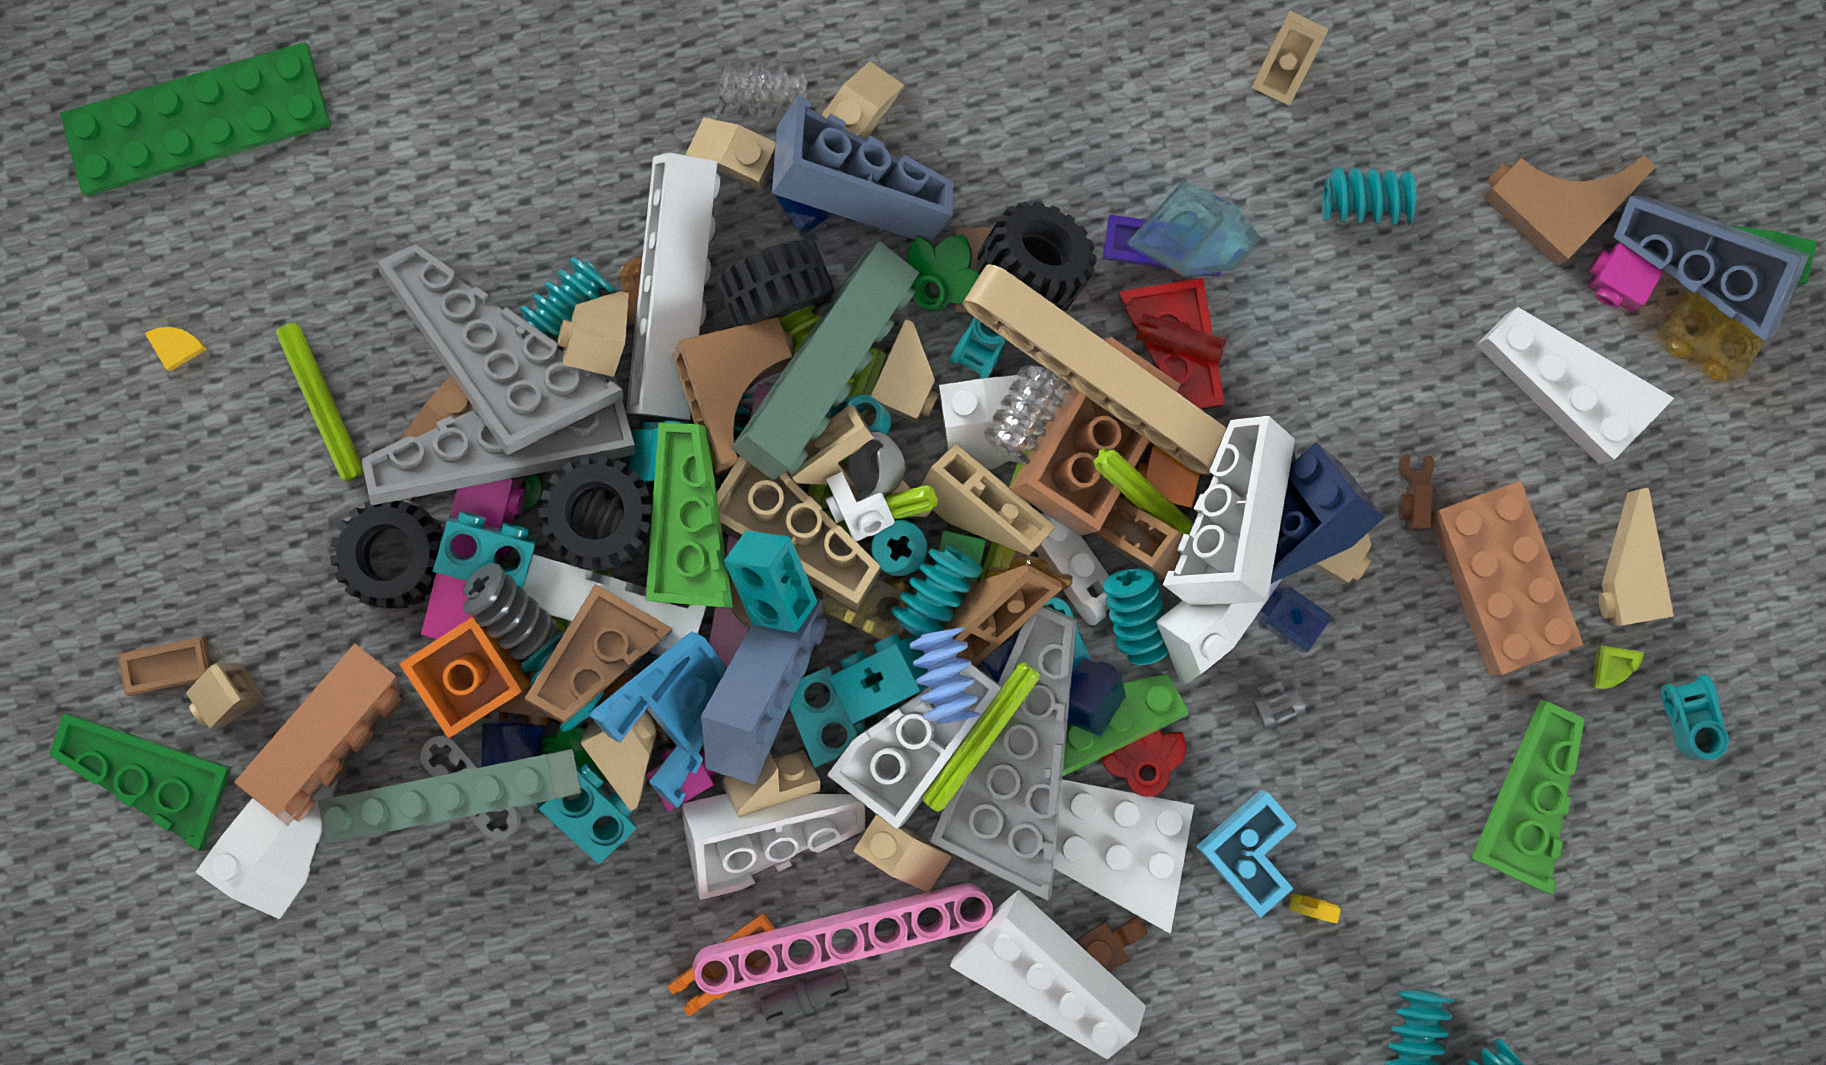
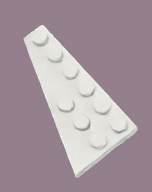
(1124, 847)

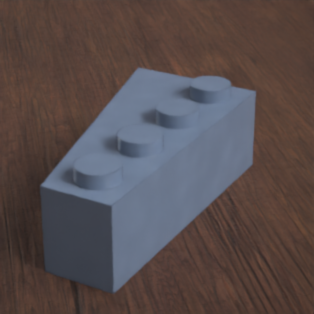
(856, 177)
(1726, 265)
(756, 695)

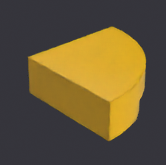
(174, 346)
(1326, 910)

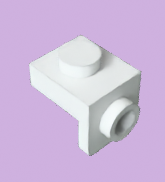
(863, 517)

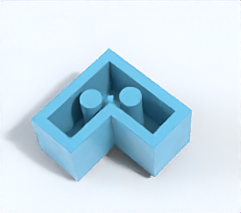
(1240, 847)

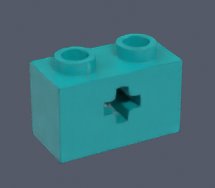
(878, 680)

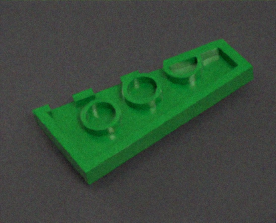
(158, 780)

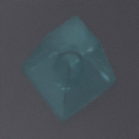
(1195, 233)

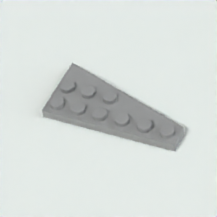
(494, 355)
(467, 454)
(1011, 799)

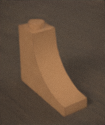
(1559, 212)
(721, 369)
(1141, 539)

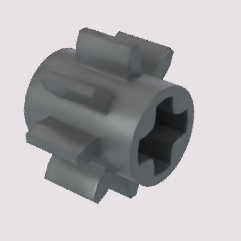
(1279, 707)

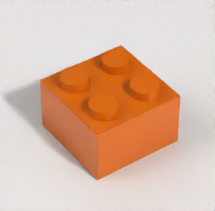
(464, 676)

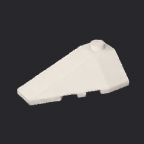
(732, 848)

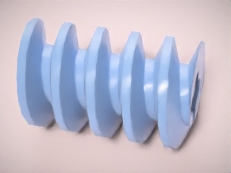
(944, 676)

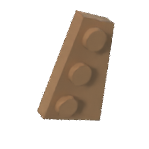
(593, 653)

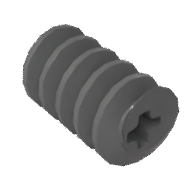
(507, 611)

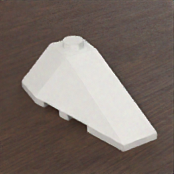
(969, 410)
(1204, 633)
(904, 753)
(263, 858)

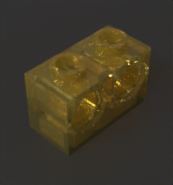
(1712, 330)
(866, 617)

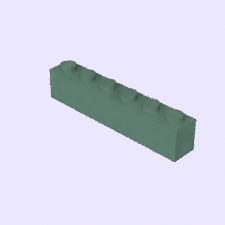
(826, 361)
(450, 796)

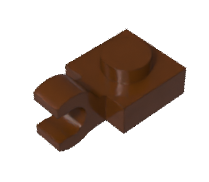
(1416, 504)
(1108, 945)

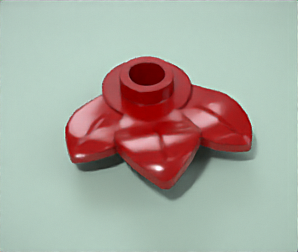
(1152, 751)

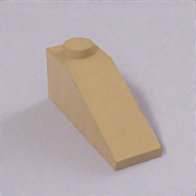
(983, 504)
(1635, 573)

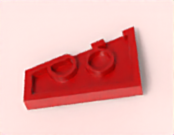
(1179, 303)

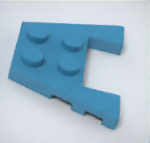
(675, 694)

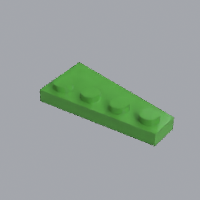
(685, 523)
(1146, 708)
(1530, 808)

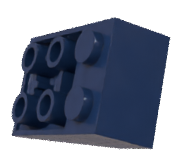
(1321, 513)

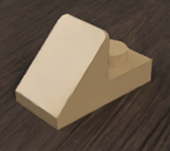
(1289, 58)
(841, 438)
(779, 782)

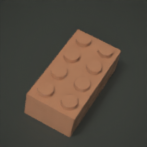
(1062, 470)
(1505, 579)
(321, 736)

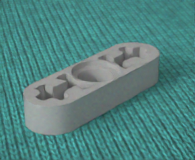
(456, 756)

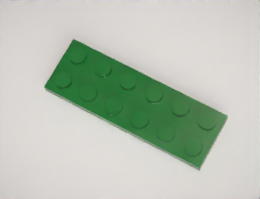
(195, 119)

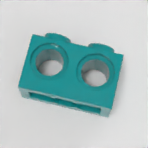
(488, 541)
(770, 581)
(813, 720)
(578, 816)

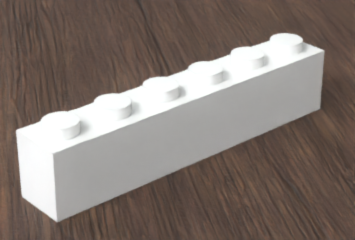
(671, 280)

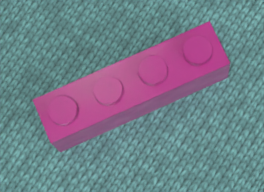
(498, 504)

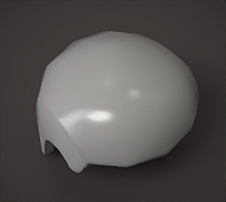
(876, 467)

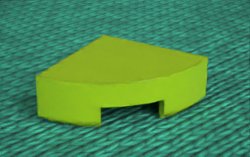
(1614, 666)

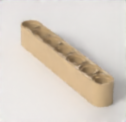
(1095, 368)

